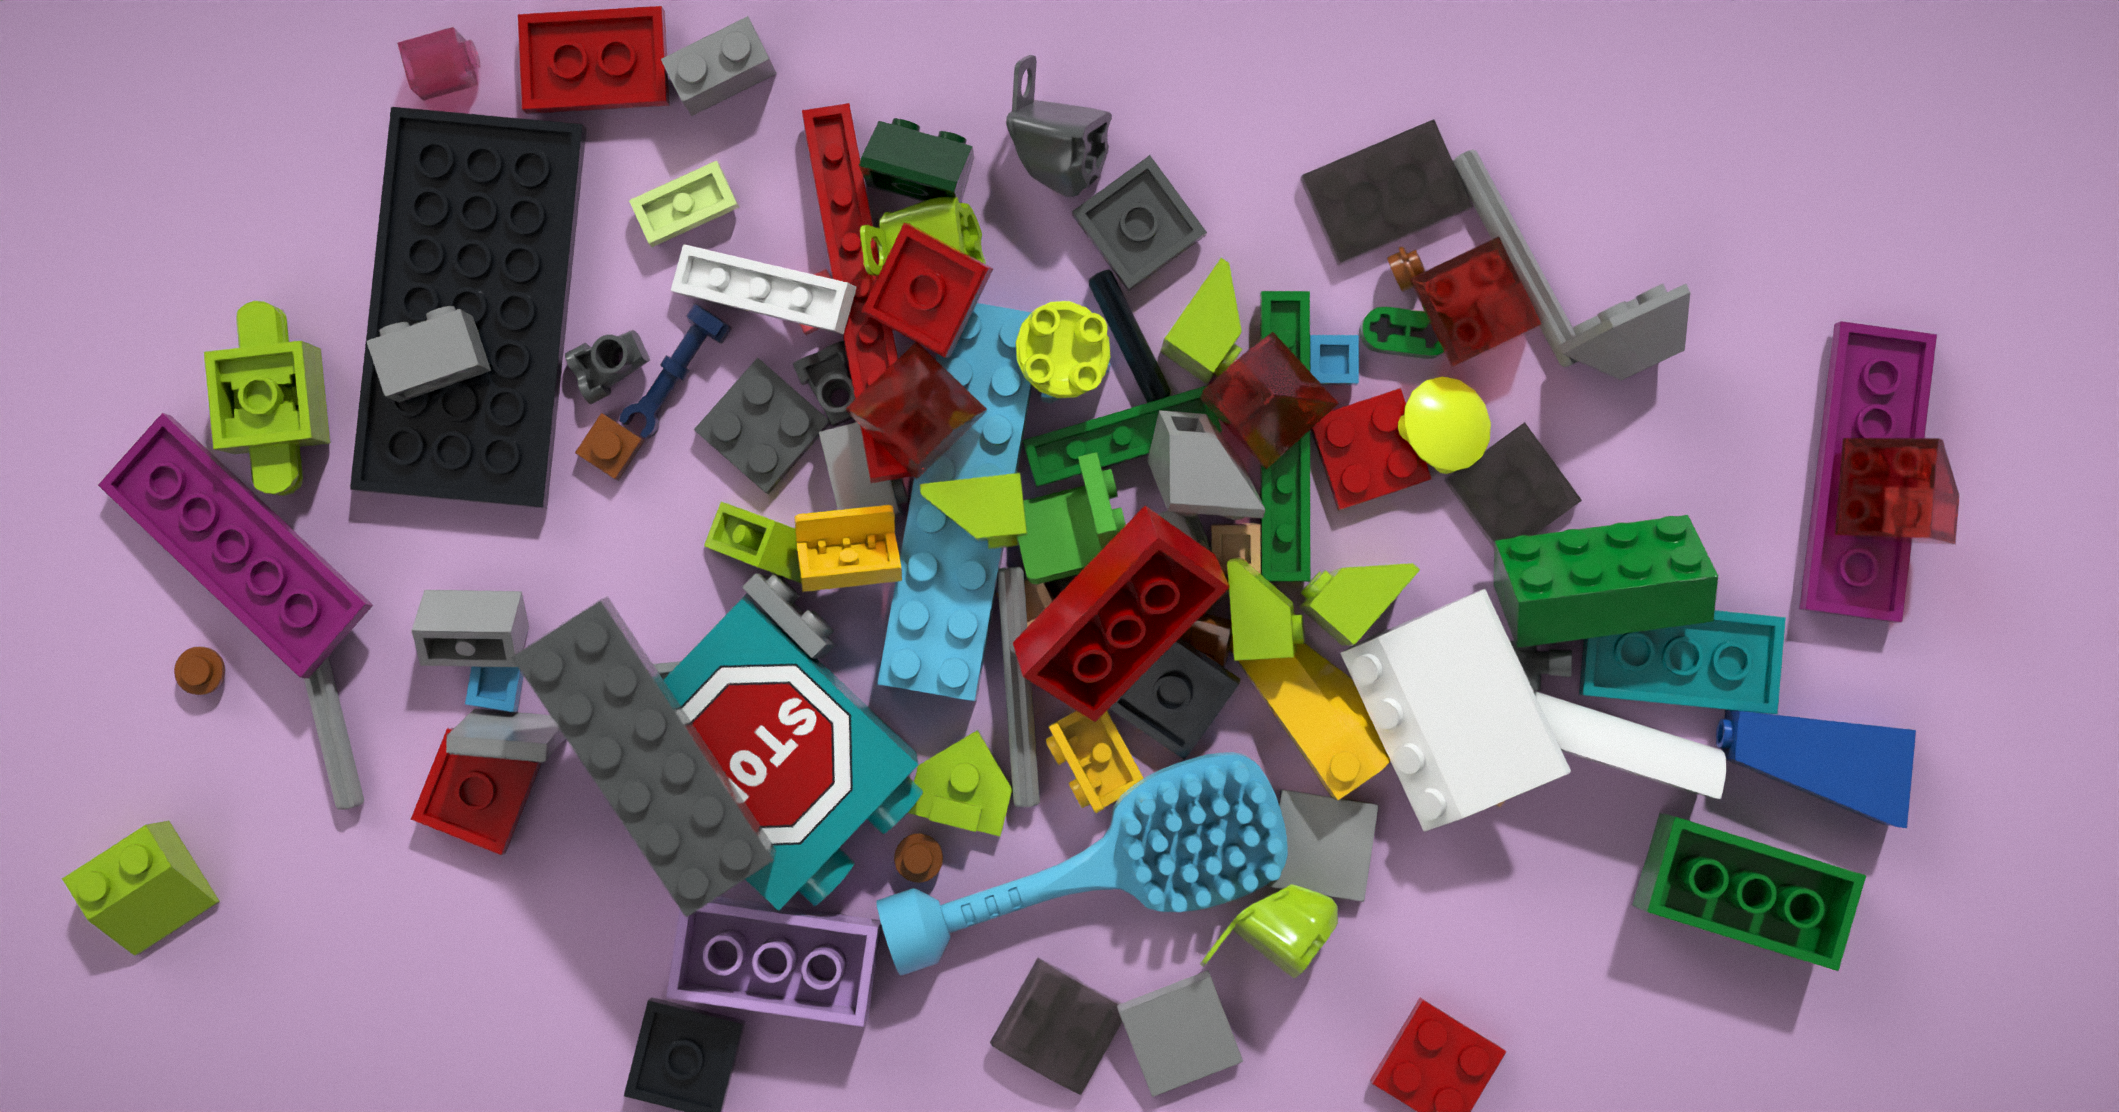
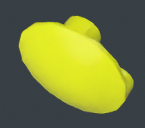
(1063, 349)
(1446, 424)

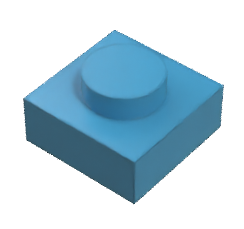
(1335, 359)
(495, 688)

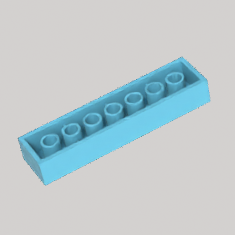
(948, 576)

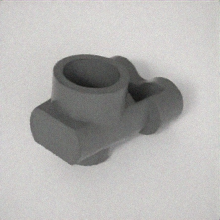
(599, 365)
(825, 374)
(1538, 662)

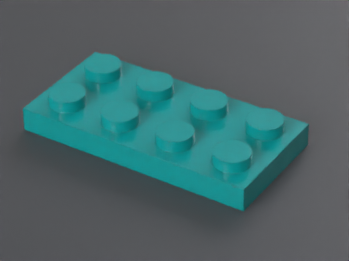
(1706, 665)

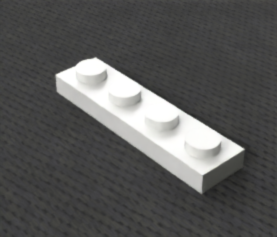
(764, 289)

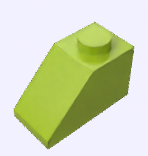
(983, 507)
(755, 541)
(1261, 616)

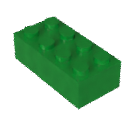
(1604, 581)
(1749, 891)

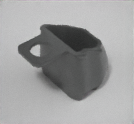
(1056, 141)

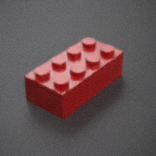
(1120, 614)

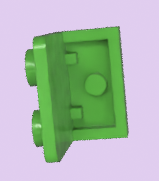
(1070, 525)

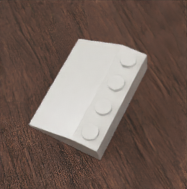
(1455, 711)

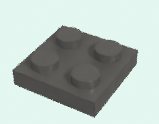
(1139, 223)
(762, 426)

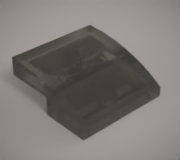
(1058, 1026)

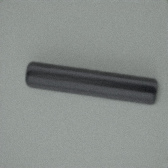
(1129, 336)

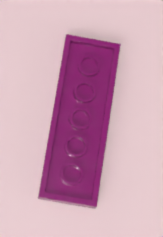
(1873, 391)
(235, 545)

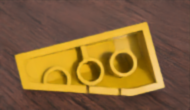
(1321, 716)

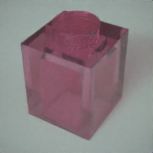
(439, 63)

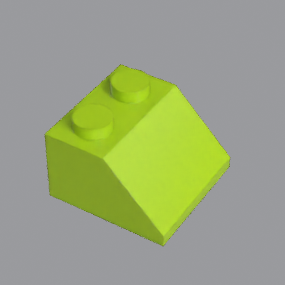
(1208, 328)
(1354, 597)
(142, 888)

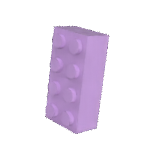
(776, 960)

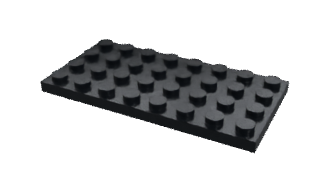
(486, 224)

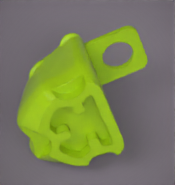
(939, 217)
(1285, 927)

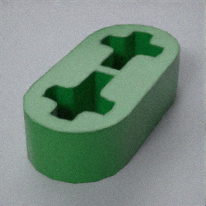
(1402, 344)

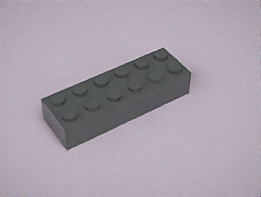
(645, 756)

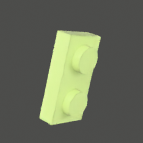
(684, 203)

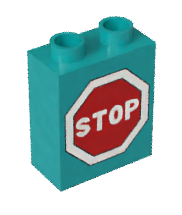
(794, 749)

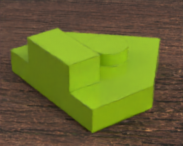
(964, 787)

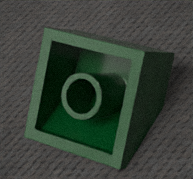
(915, 162)

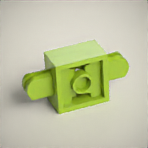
(248, 395)

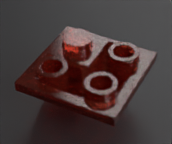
(1475, 302)
(1268, 399)
(916, 410)
(1897, 491)

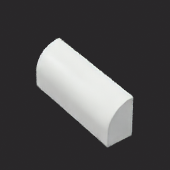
(1635, 748)

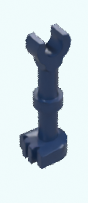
(675, 367)

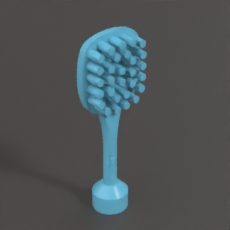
(1173, 842)

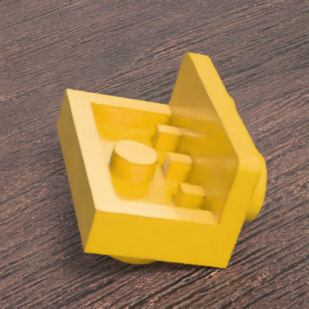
(847, 548)
(1096, 758)

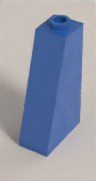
(1838, 762)

